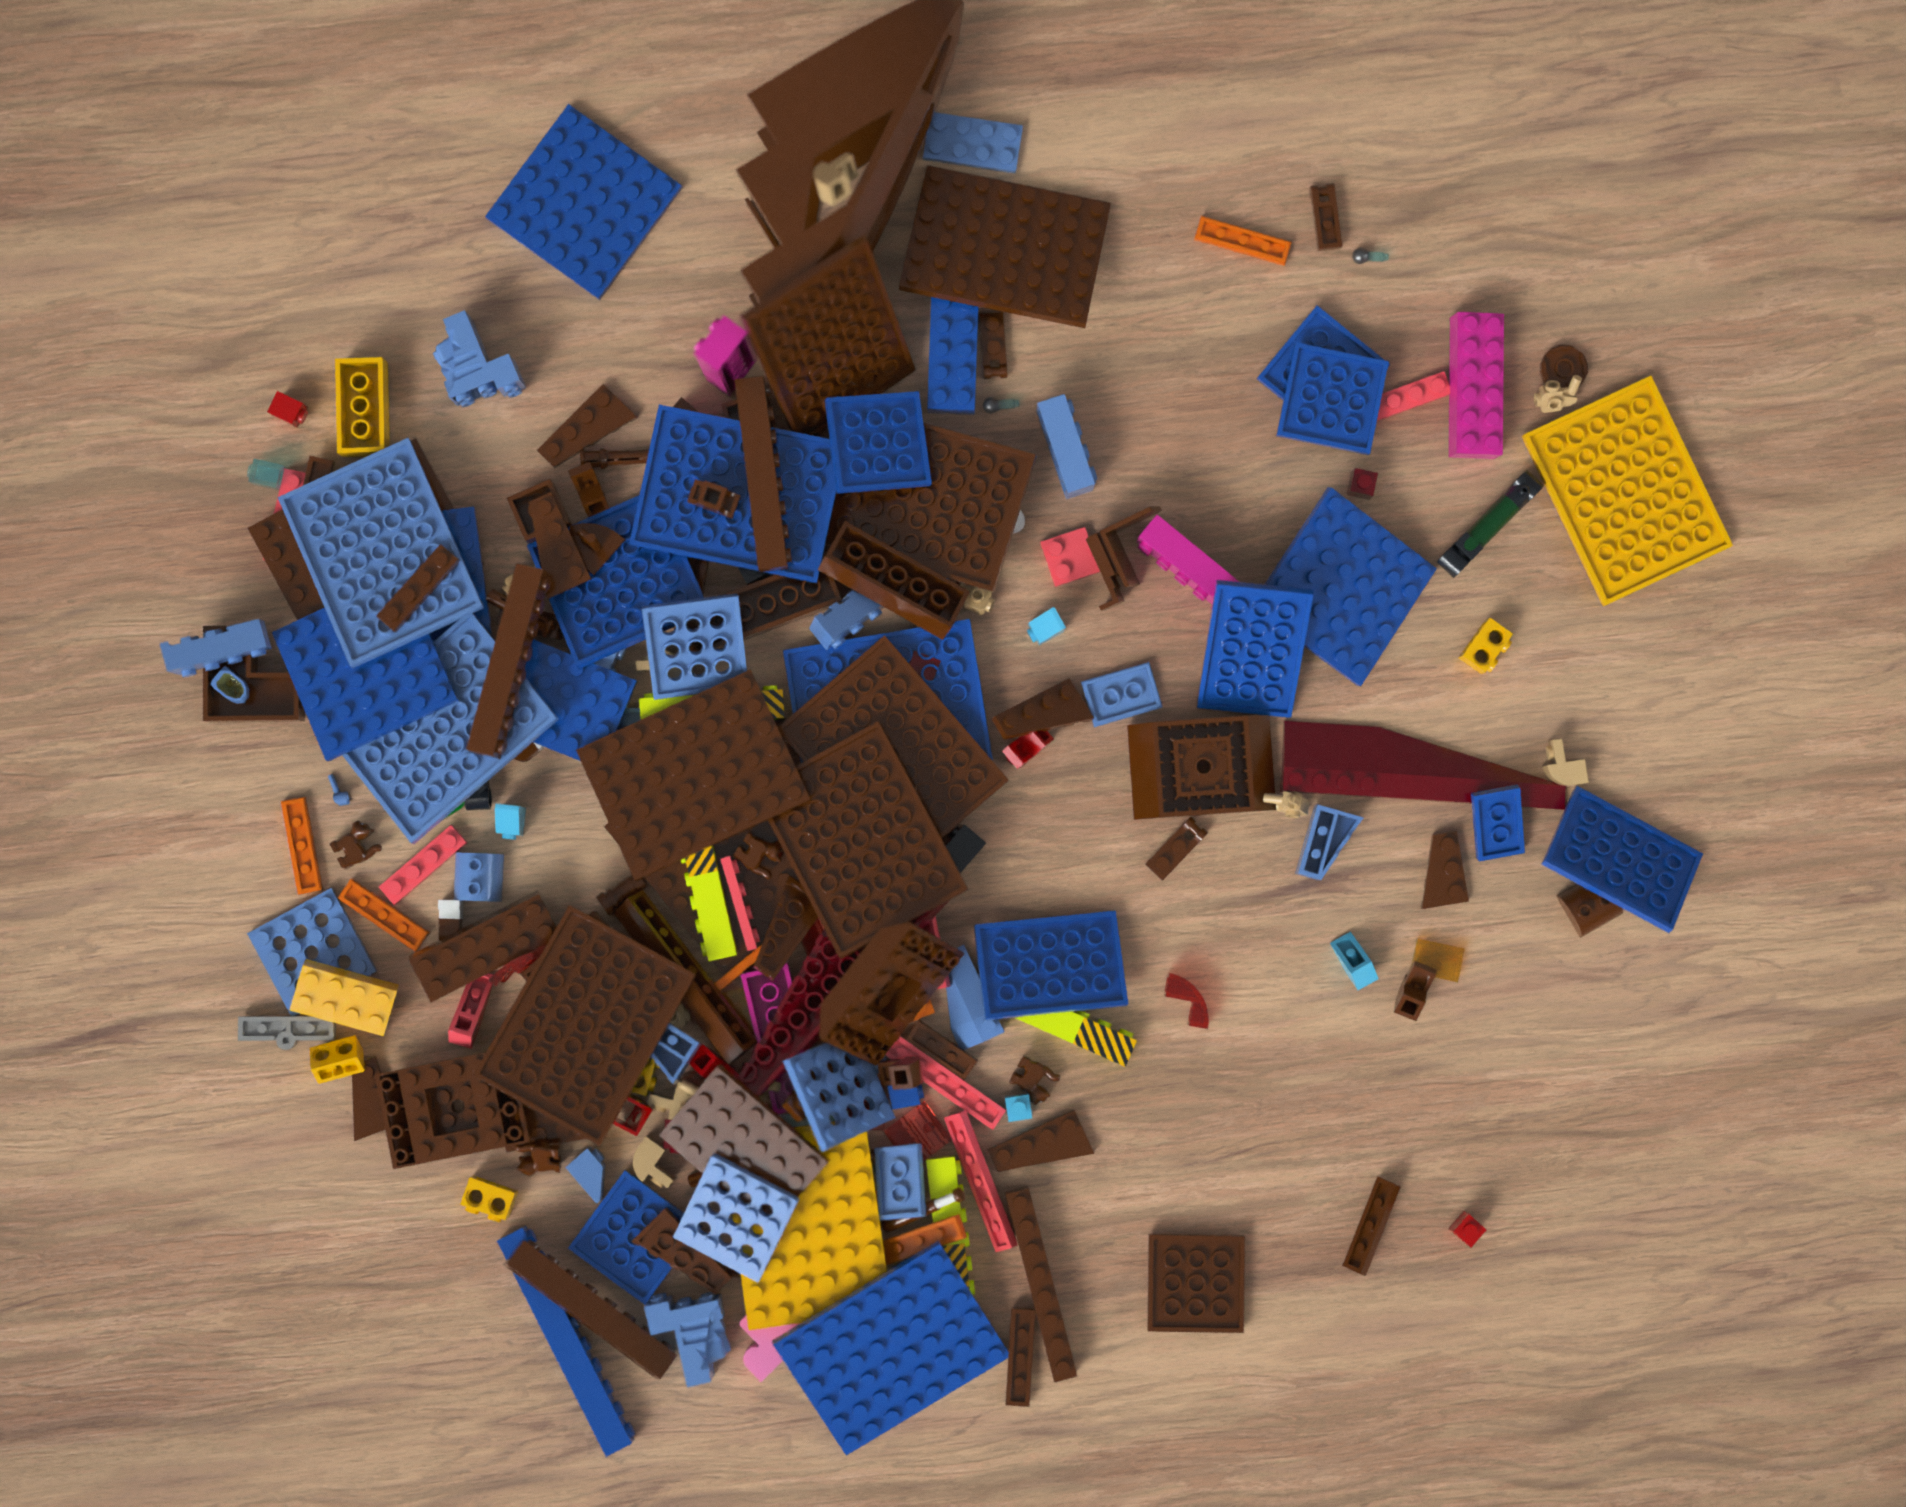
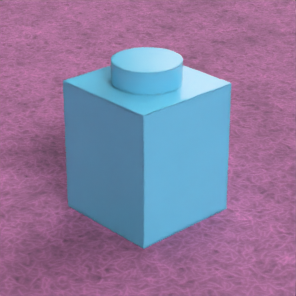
(1018, 1107)

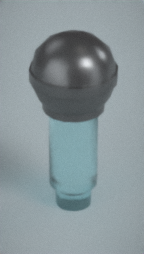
(1361, 256)
(992, 405)

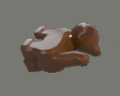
(352, 846)
(757, 850)
(1029, 1080)
(544, 1156)

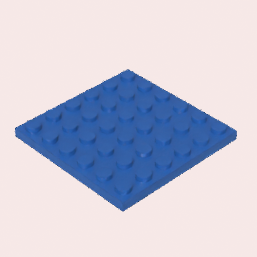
(583, 202)
(1359, 581)
(607, 610)
(361, 702)

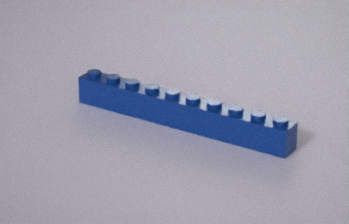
(575, 1359)

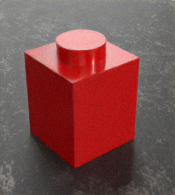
(288, 409)
(1467, 1229)

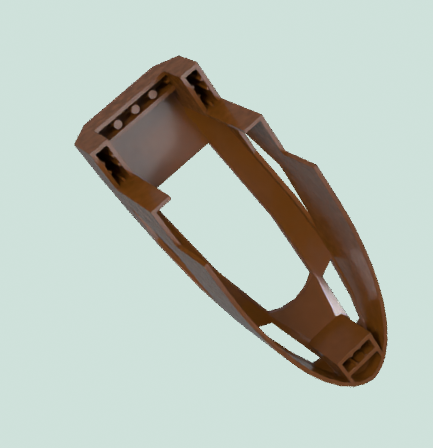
(852, 98)

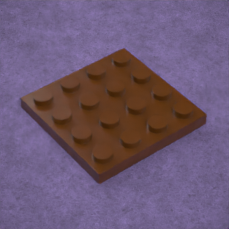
(1196, 1283)

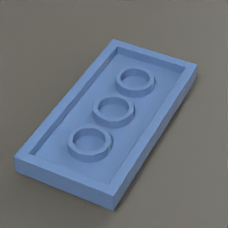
(973, 142)

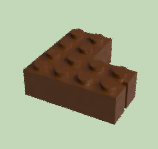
(270, 695)

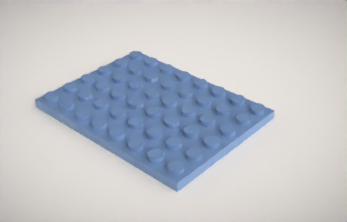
(363, 541)
(425, 766)

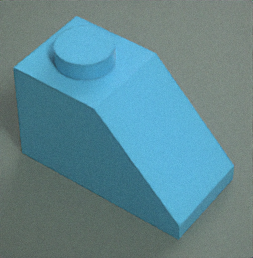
(1046, 626)
(509, 820)
(1354, 961)

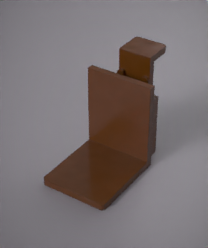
(1112, 557)

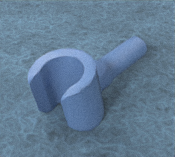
(340, 798)

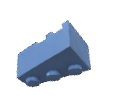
(1324, 840)
(675, 1052)

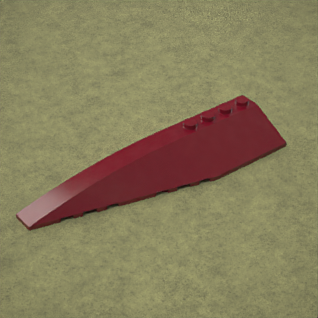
(1395, 766)
(798, 1015)

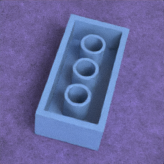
(1065, 446)

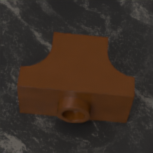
(714, 498)

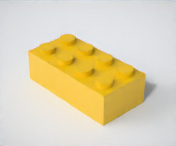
(362, 406)
(344, 997)

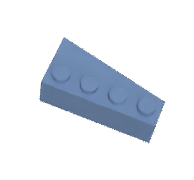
(844, 619)
(216, 648)

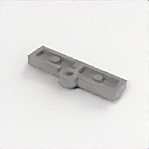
(284, 1029)

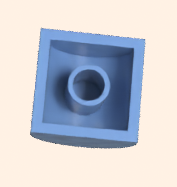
(478, 877)

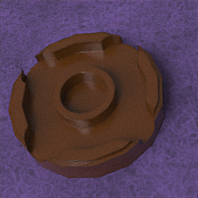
(1562, 363)

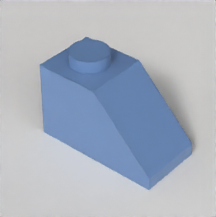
(589, 1172)

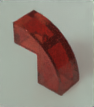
(1182, 989)

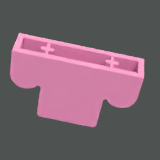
(762, 1356)

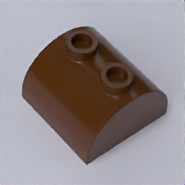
(1586, 909)

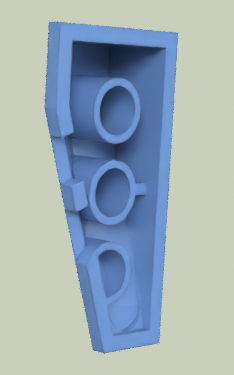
(966, 1006)

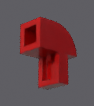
(1027, 747)
(707, 1060)

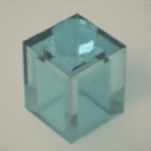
(265, 474)

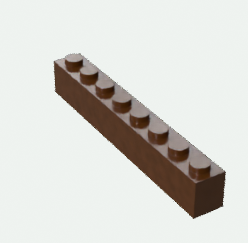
(762, 475)
(508, 661)
(703, 997)
(1041, 1284)
(590, 1309)

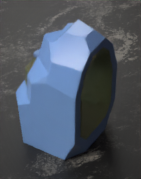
(231, 685)

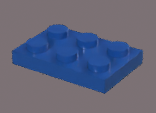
(1498, 822)

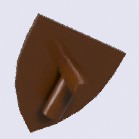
(595, 544)

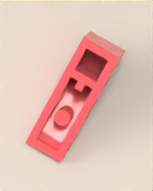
(470, 1012)

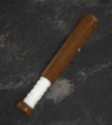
(931, 1207)

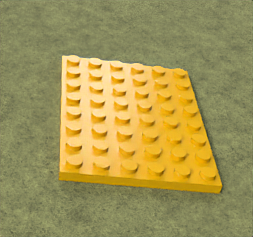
(1627, 490)
(827, 1245)

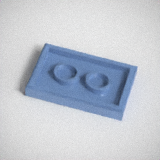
(1121, 694)
(900, 1182)

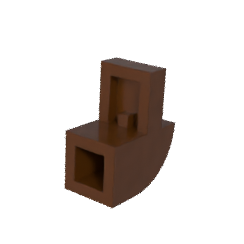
(589, 489)
(1413, 991)
(901, 1073)

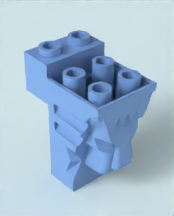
(468, 367)
(697, 1329)

